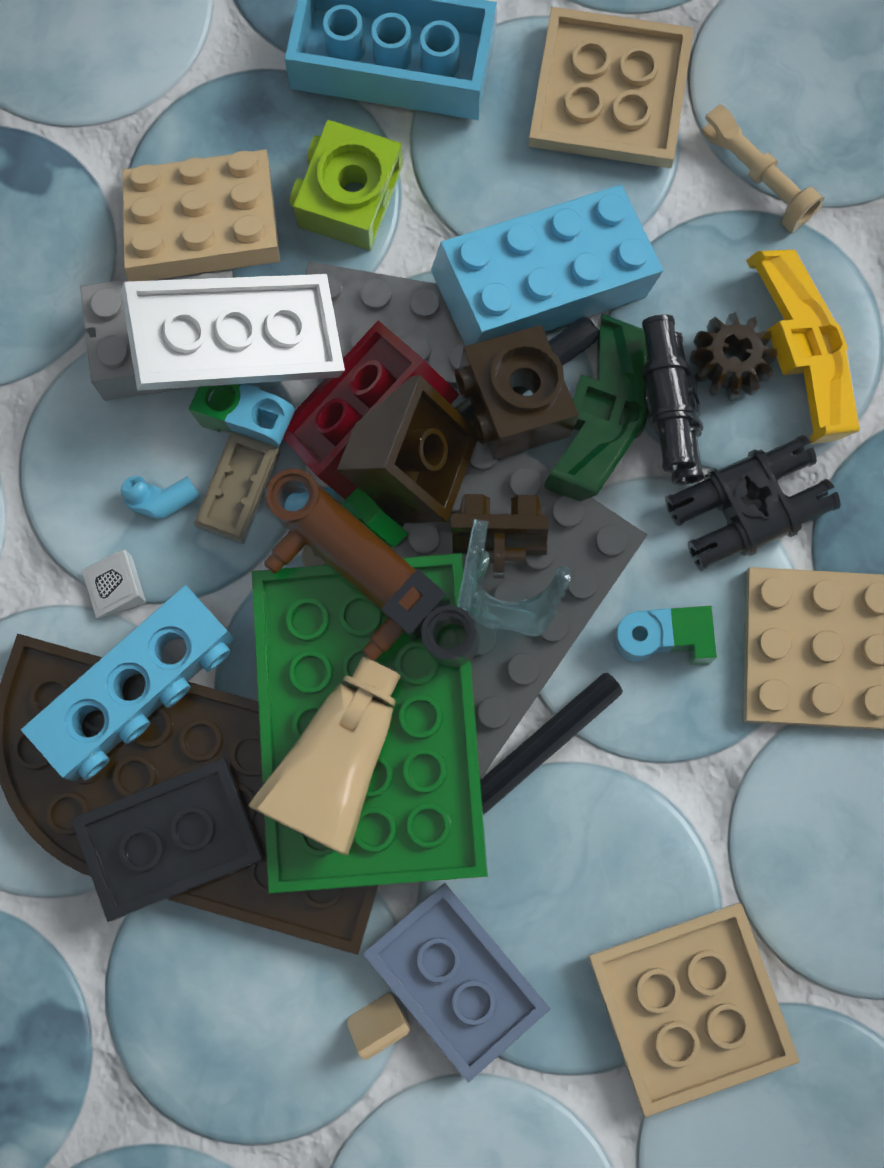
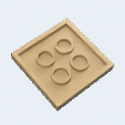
(611, 87)
(198, 216)
(814, 648)
(693, 1009)

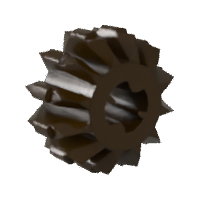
(733, 340)

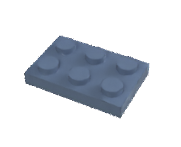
(456, 982)

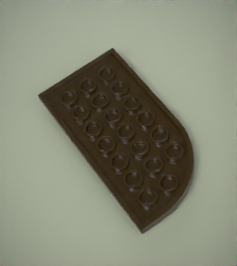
(179, 739)

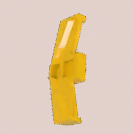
(809, 344)

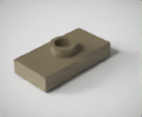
(237, 487)

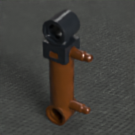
(398, 590)

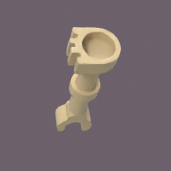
(763, 168)

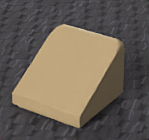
(378, 1026)

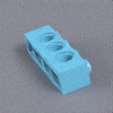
(58, 727)

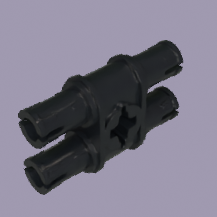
(672, 400)
(746, 525)

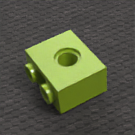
(341, 158)

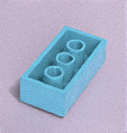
(394, 52)
(546, 267)

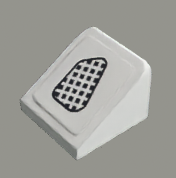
(114, 584)

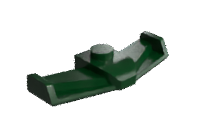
(609, 412)

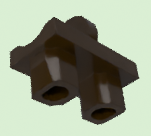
(508, 535)

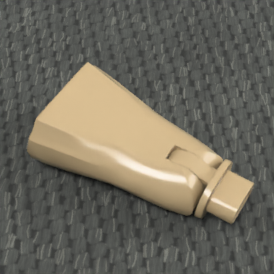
(330, 766)

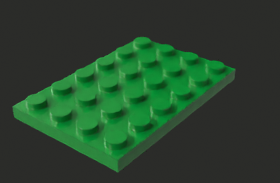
(425, 790)

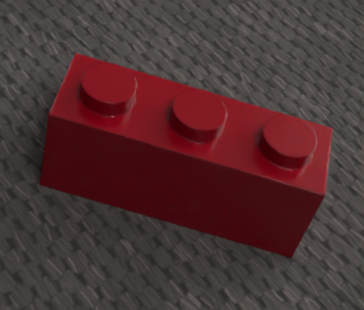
(328, 415)

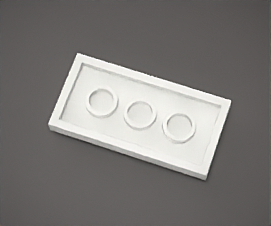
(231, 330)

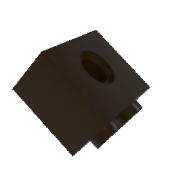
(501, 415)

